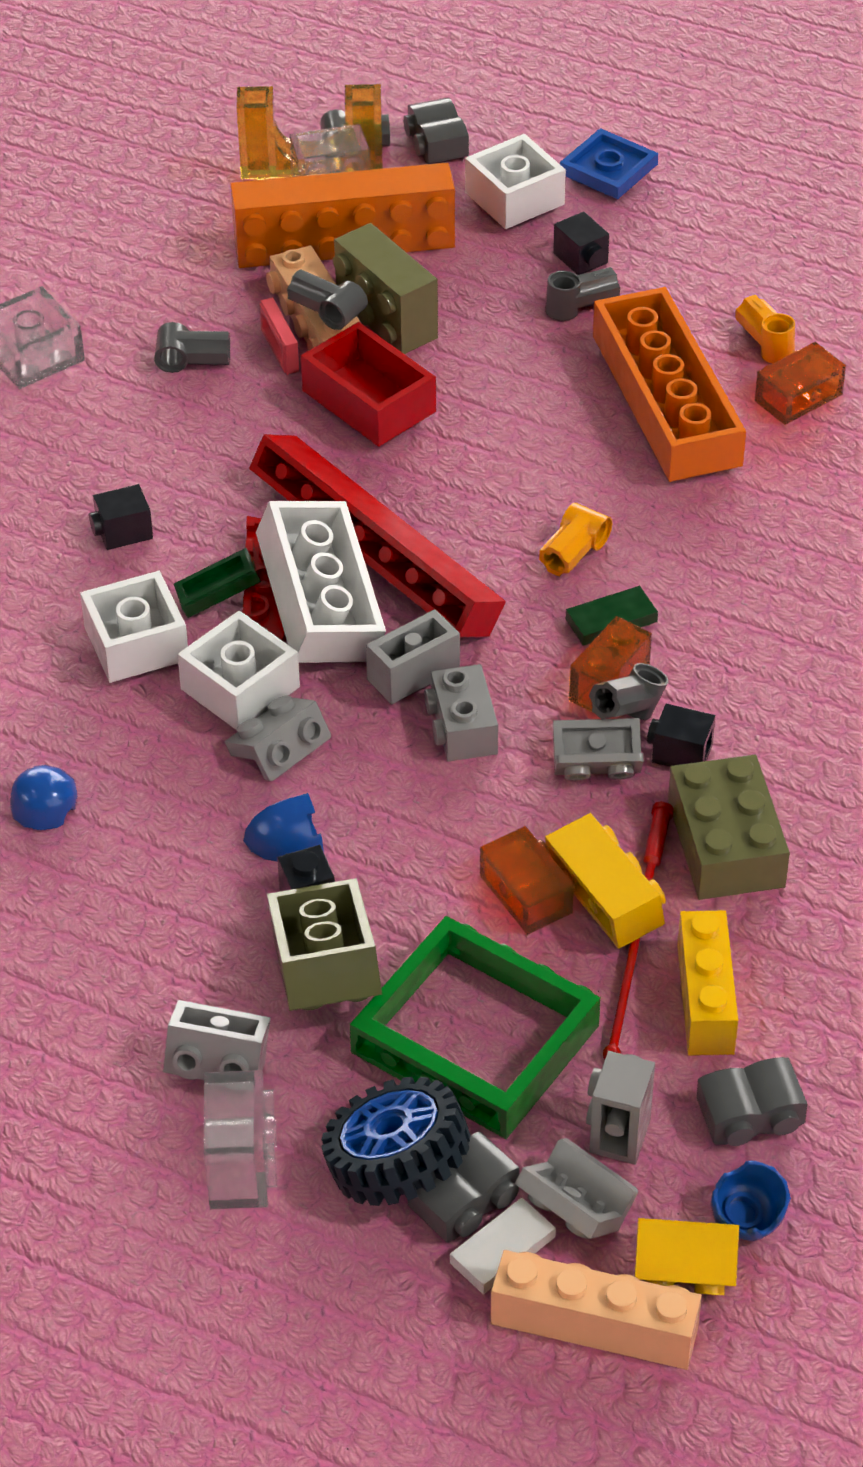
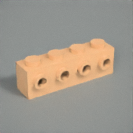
(305, 320)
(595, 1308)

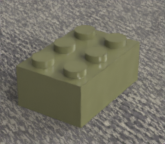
(397, 288)
(728, 827)
(324, 945)

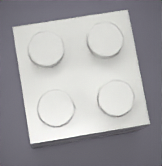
(515, 181)
(134, 626)
(238, 669)

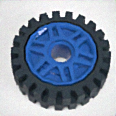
(395, 1141)

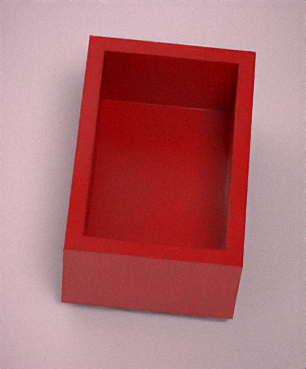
(368, 383)

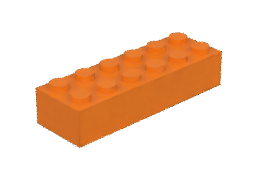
(288, 213)
(668, 384)

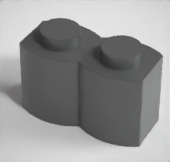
(437, 130)
(751, 1101)
(474, 1189)

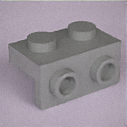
(280, 735)
(597, 748)
(579, 1190)

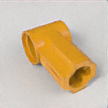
(770, 329)
(578, 533)

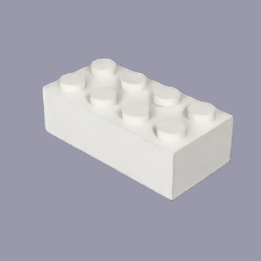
(319, 580)

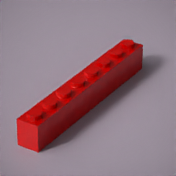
(384, 538)

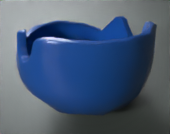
(43, 797)
(753, 1198)

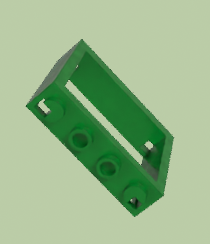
(478, 1099)

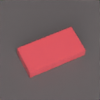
(279, 336)

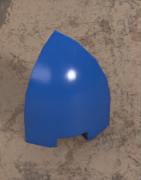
(283, 828)

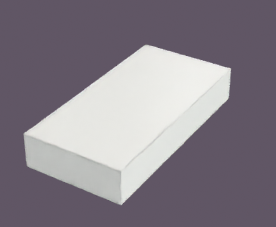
(515, 1230)

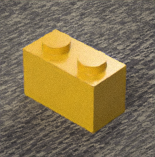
(687, 1254)

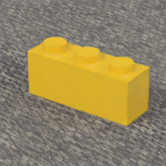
(608, 880)
(707, 983)

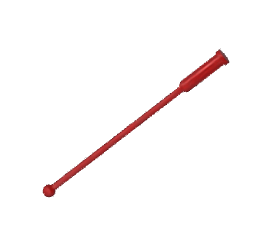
(661, 815)

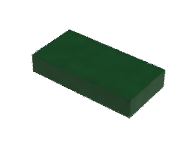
(217, 582)
(594, 616)

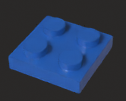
(609, 163)

